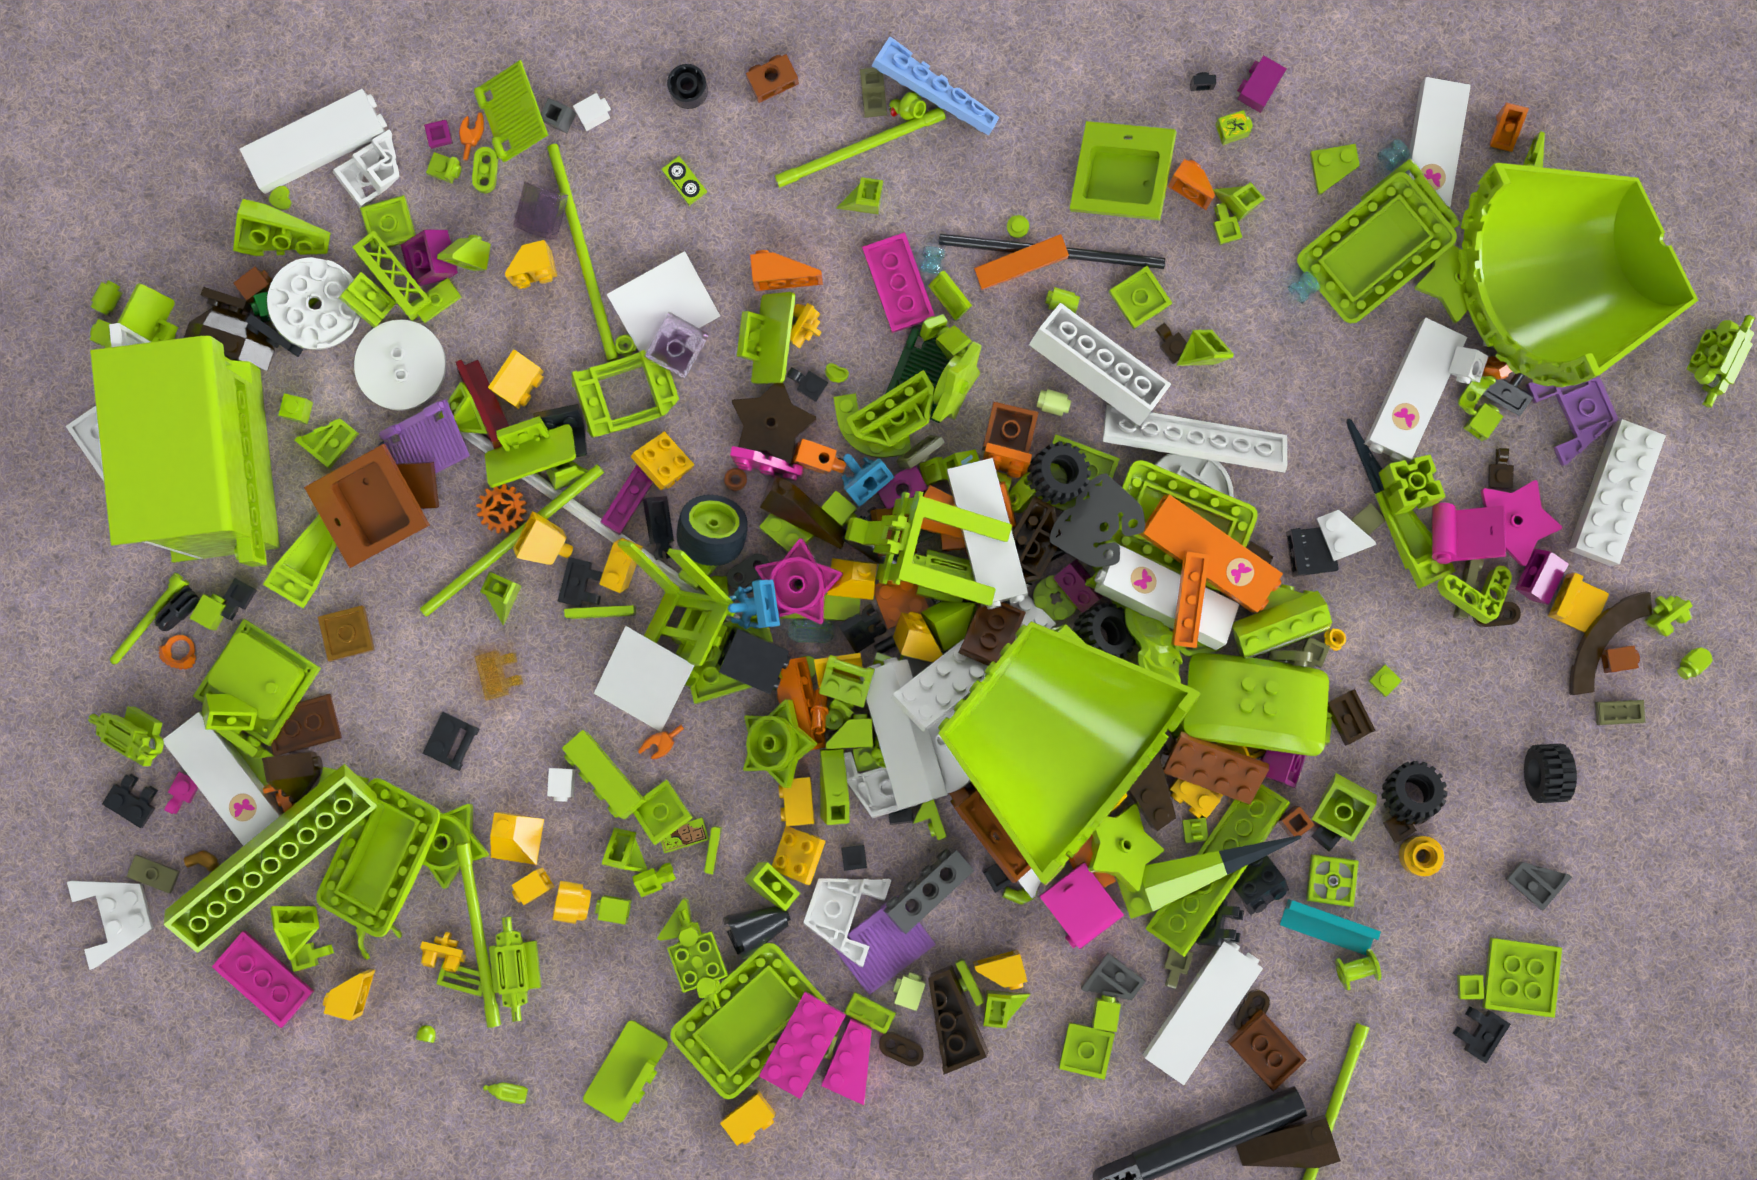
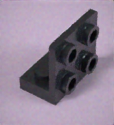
(567, 415)
(1309, 552)

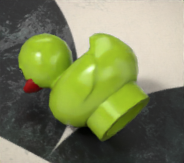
(908, 107)

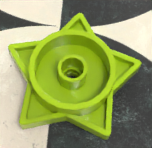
(1444, 284)
(955, 383)
(776, 743)
(456, 828)
(1123, 848)

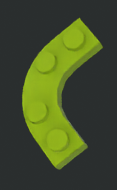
(845, 407)

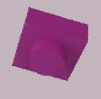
(438, 134)

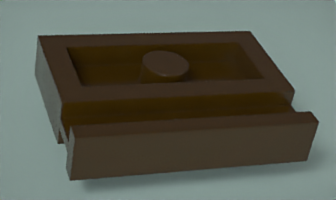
(1350, 717)

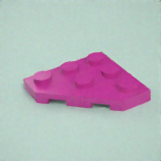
(749, 459)

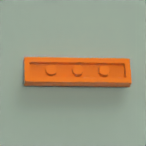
(1190, 599)

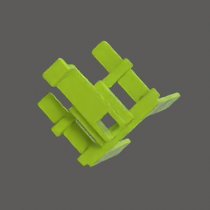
(905, 570)
(703, 615)

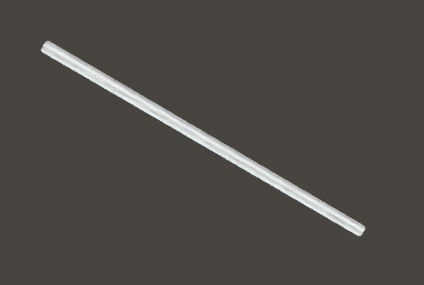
(585, 515)

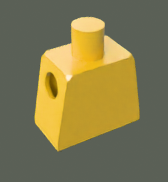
(541, 541)

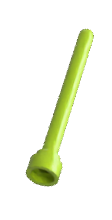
(175, 585)

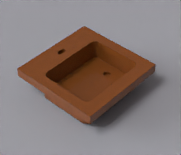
(370, 504)
(986, 827)

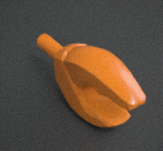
(470, 137)
(663, 740)

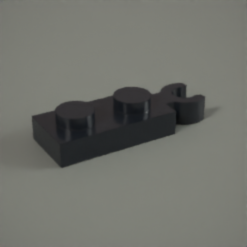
(274, 337)
(658, 524)

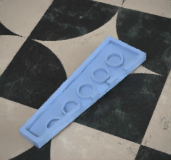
(898, 64)

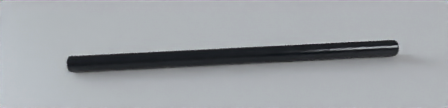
(1074, 253)

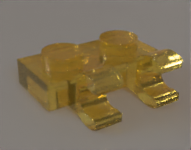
(492, 674)

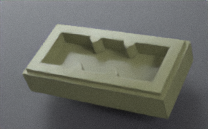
(920, 452)
(1620, 712)
(153, 874)

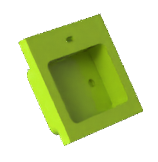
(1123, 174)
(262, 675)

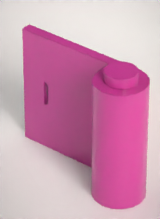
(1467, 533)
(1081, 906)

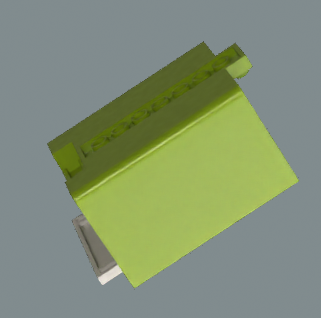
(184, 448)

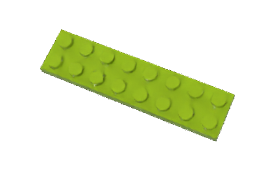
(1242, 825)

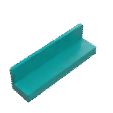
(1328, 927)

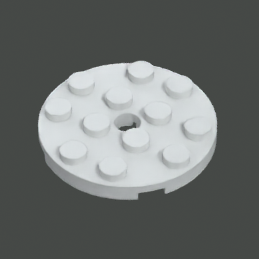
(290, 309)

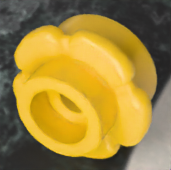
(1339, 637)

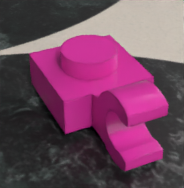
(183, 790)

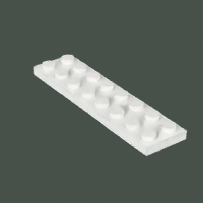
(1198, 439)
(951, 676)

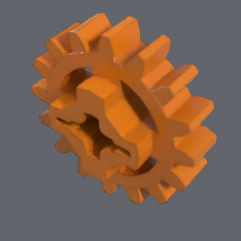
(491, 511)

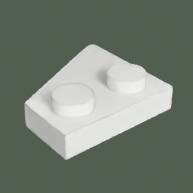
(1343, 535)

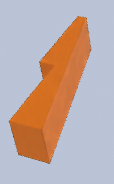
(1022, 262)

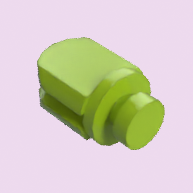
(1694, 663)

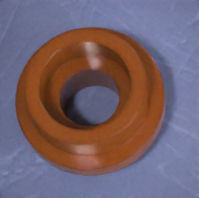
(735, 472)

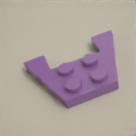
(1586, 410)

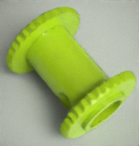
(1358, 969)

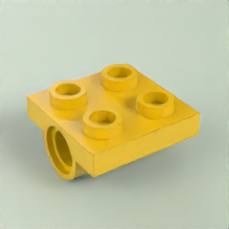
(662, 461)
(798, 855)

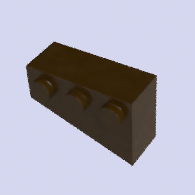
(1153, 796)

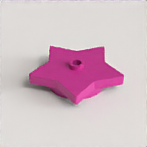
(1533, 520)
(816, 580)

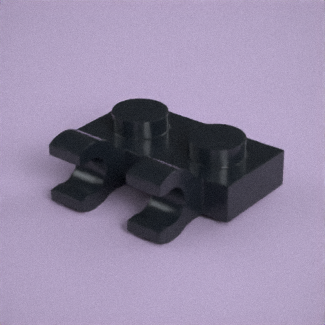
(575, 583)
(862, 629)
(128, 805)
(1214, 930)
(1486, 1036)

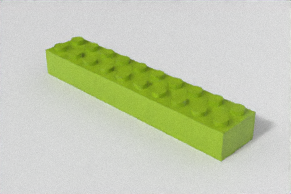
(270, 858)

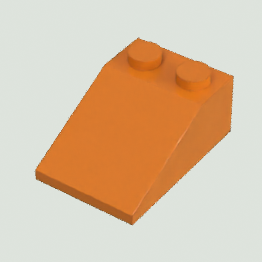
(775, 271)

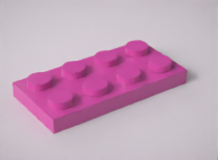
(898, 282)
(262, 979)
(802, 1045)

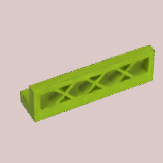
(388, 284)

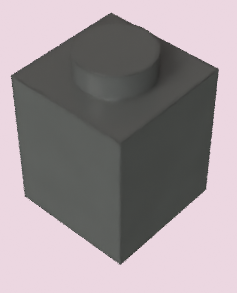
(557, 115)

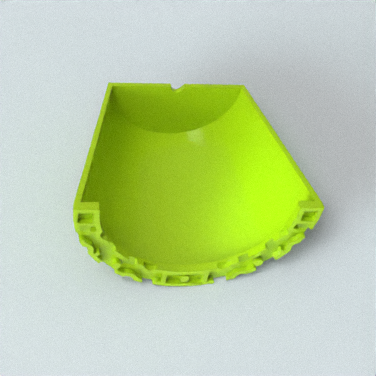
(1566, 270)
(1060, 739)

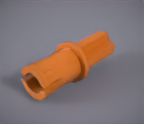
(819, 713)

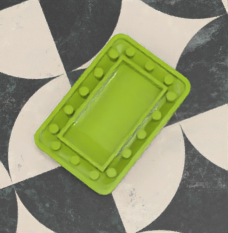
(1377, 247)
(1148, 485)
(1258, 703)
(379, 860)
(737, 1039)

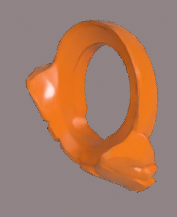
(166, 654)

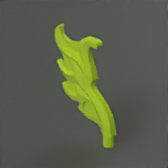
(1156, 647)

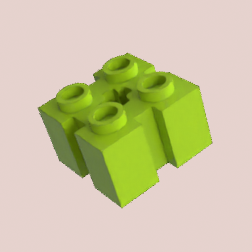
(1412, 484)

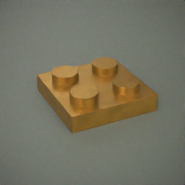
(346, 633)

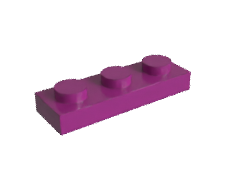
(627, 501)

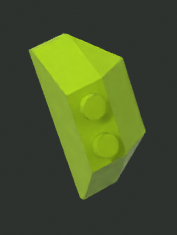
(895, 413)

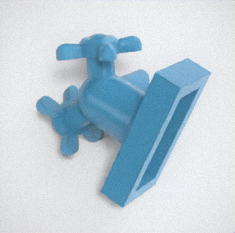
(762, 604)

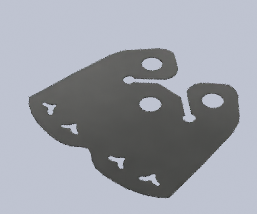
(1088, 514)

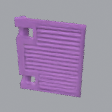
(427, 439)
(888, 950)

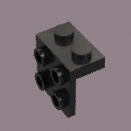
(1260, 885)

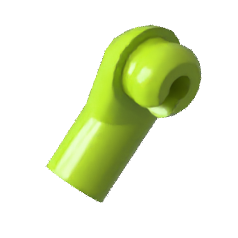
(1019, 896)

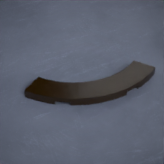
(1598, 636)

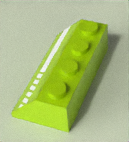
(1282, 625)

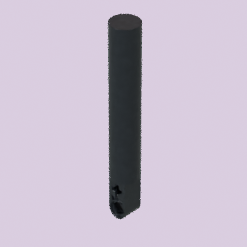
(1207, 1138)

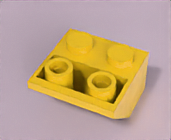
(531, 264)

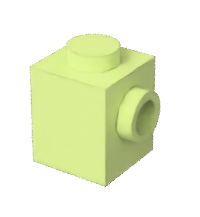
(909, 990)

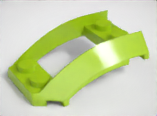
(593, 402)

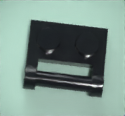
(443, 738)

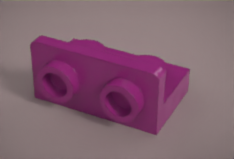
(1072, 581)

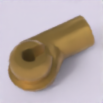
(203, 858)

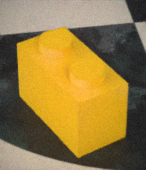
(618, 568)
(797, 802)
(532, 886)
(748, 1118)

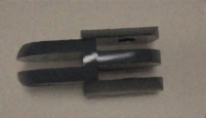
(177, 609)

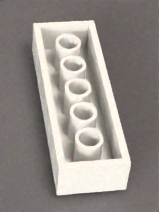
(1099, 364)
(1616, 492)

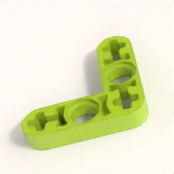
(1455, 589)

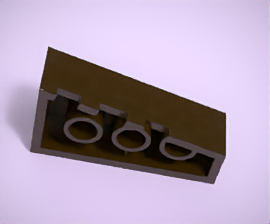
(955, 1021)

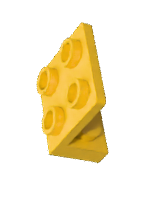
(1578, 603)

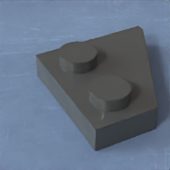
(1537, 883)
(1113, 979)

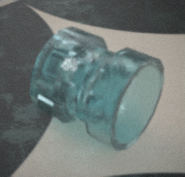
(1394, 153)
(932, 260)
(1304, 287)

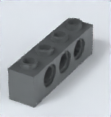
(941, 888)

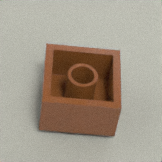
(1010, 427)

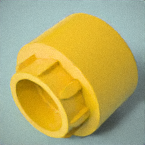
(1433, 859)
(571, 902)

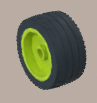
(712, 530)

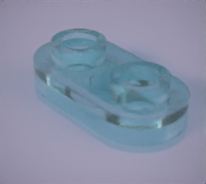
(809, 631)

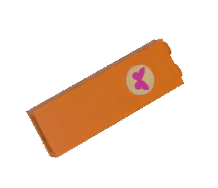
(1230, 566)

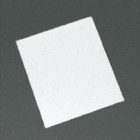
(668, 287)
(643, 679)

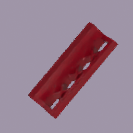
(484, 399)

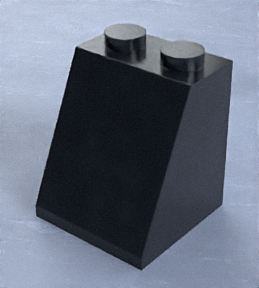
(752, 660)

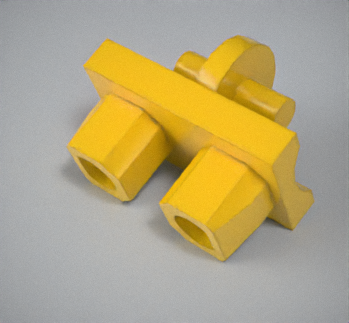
(805, 325)
(433, 951)

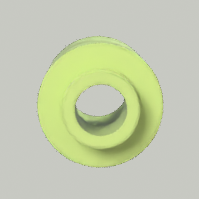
(1053, 402)

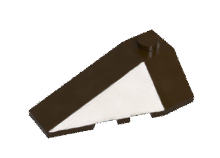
(795, 507)
(293, 773)
(1296, 1146)

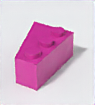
(850, 1063)

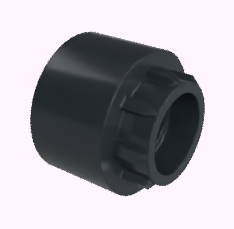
(687, 74)

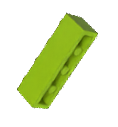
(835, 608)
(603, 774)

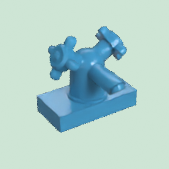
(866, 480)

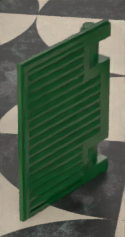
(915, 360)

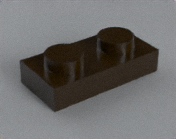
(217, 298)

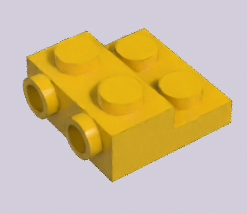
(1201, 800)

